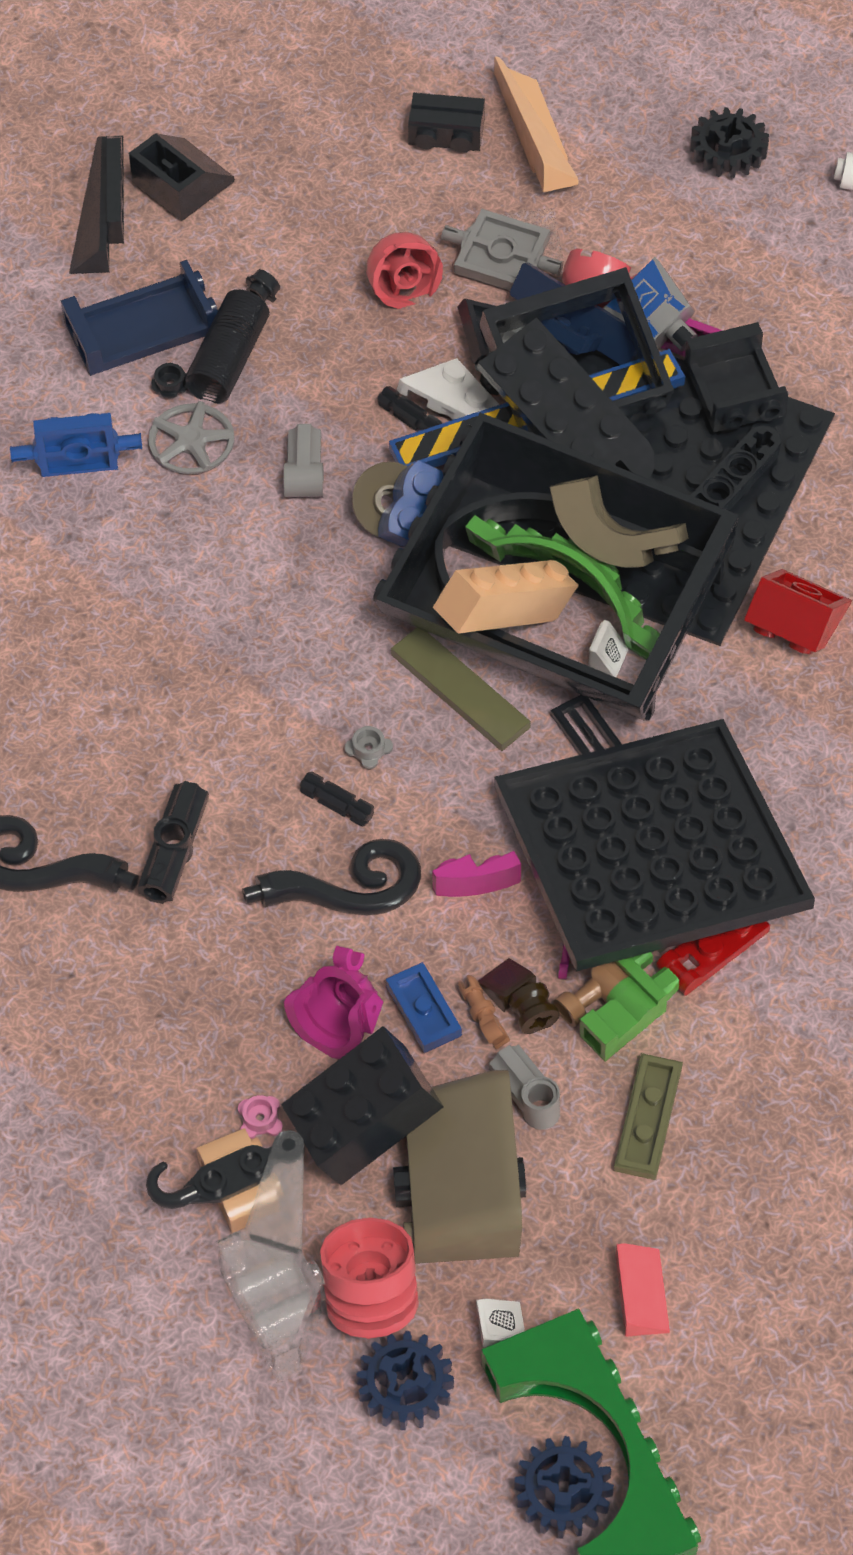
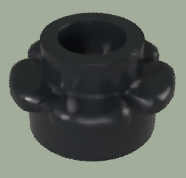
(263, 285)
(166, 373)

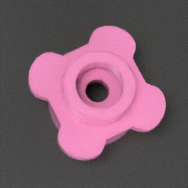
(263, 1106)

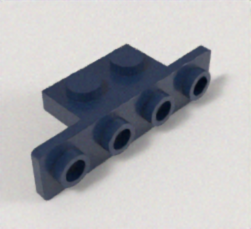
(578, 330)

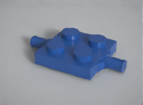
(75, 445)

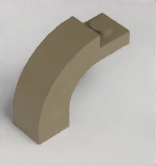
(597, 534)

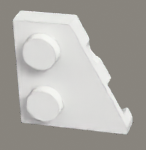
(448, 389)

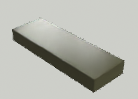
(648, 1116)

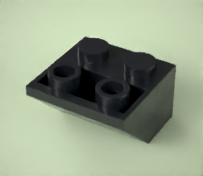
(177, 174)

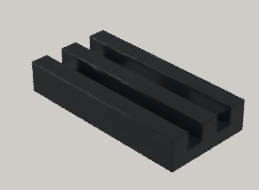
(569, 707)

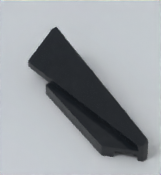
(102, 208)

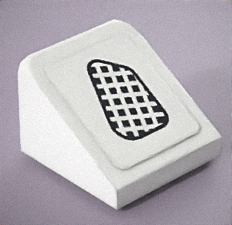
(607, 650)
(498, 1320)

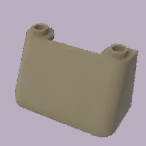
(466, 1174)

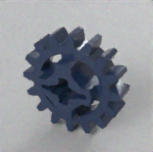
(396, 1362)
(544, 1485)

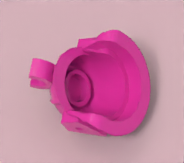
(335, 1005)

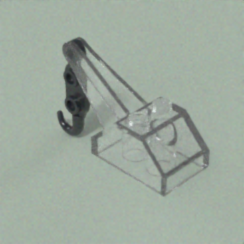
(265, 1262)

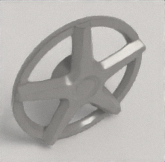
(191, 438)

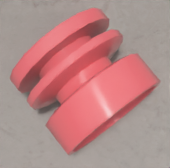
(369, 1277)

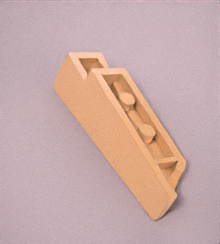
(535, 128)

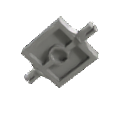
(498, 247)

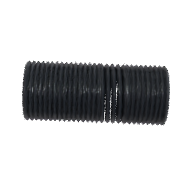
(225, 348)

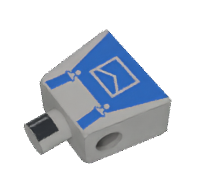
(662, 305)

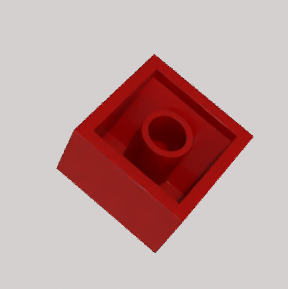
(796, 611)

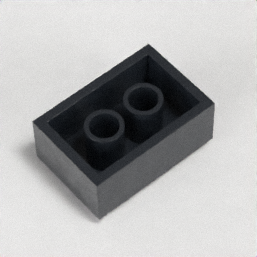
(362, 1105)

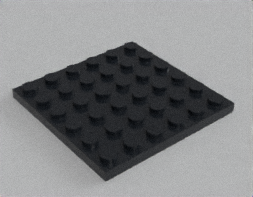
(652, 844)

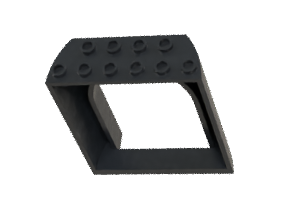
(509, 476)

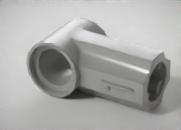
(304, 468)
(528, 1087)

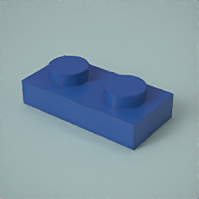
(423, 1007)

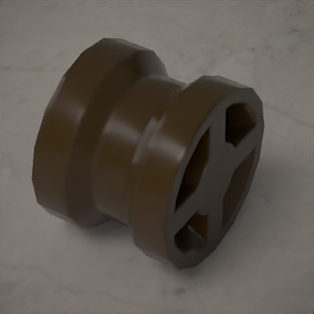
(533, 1008)

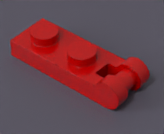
(709, 954)

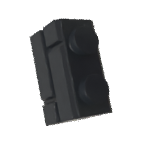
(446, 122)

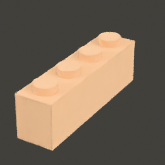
(505, 596)

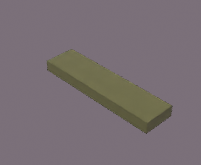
(461, 688)

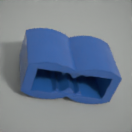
(408, 501)

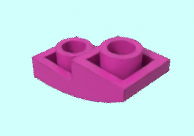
(464, 878)

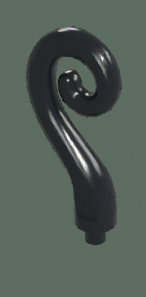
(84, 868)
(291, 885)

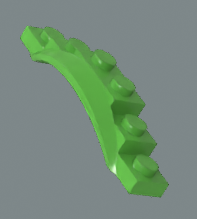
(596, 574)

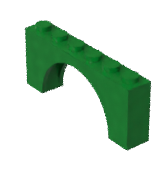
(566, 1364)

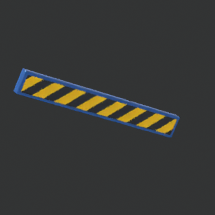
(440, 441)

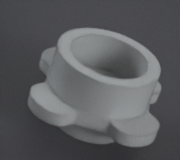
(368, 736)

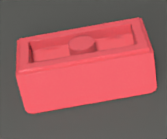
(641, 1290)

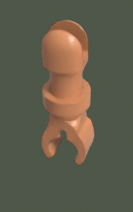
(483, 1012)

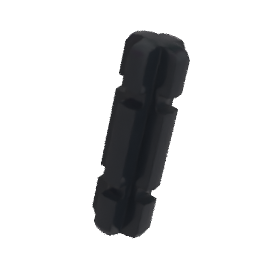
(405, 409)
(337, 798)

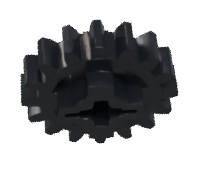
(729, 142)

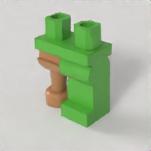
(630, 1007)

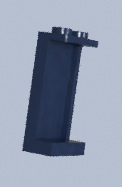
(140, 321)

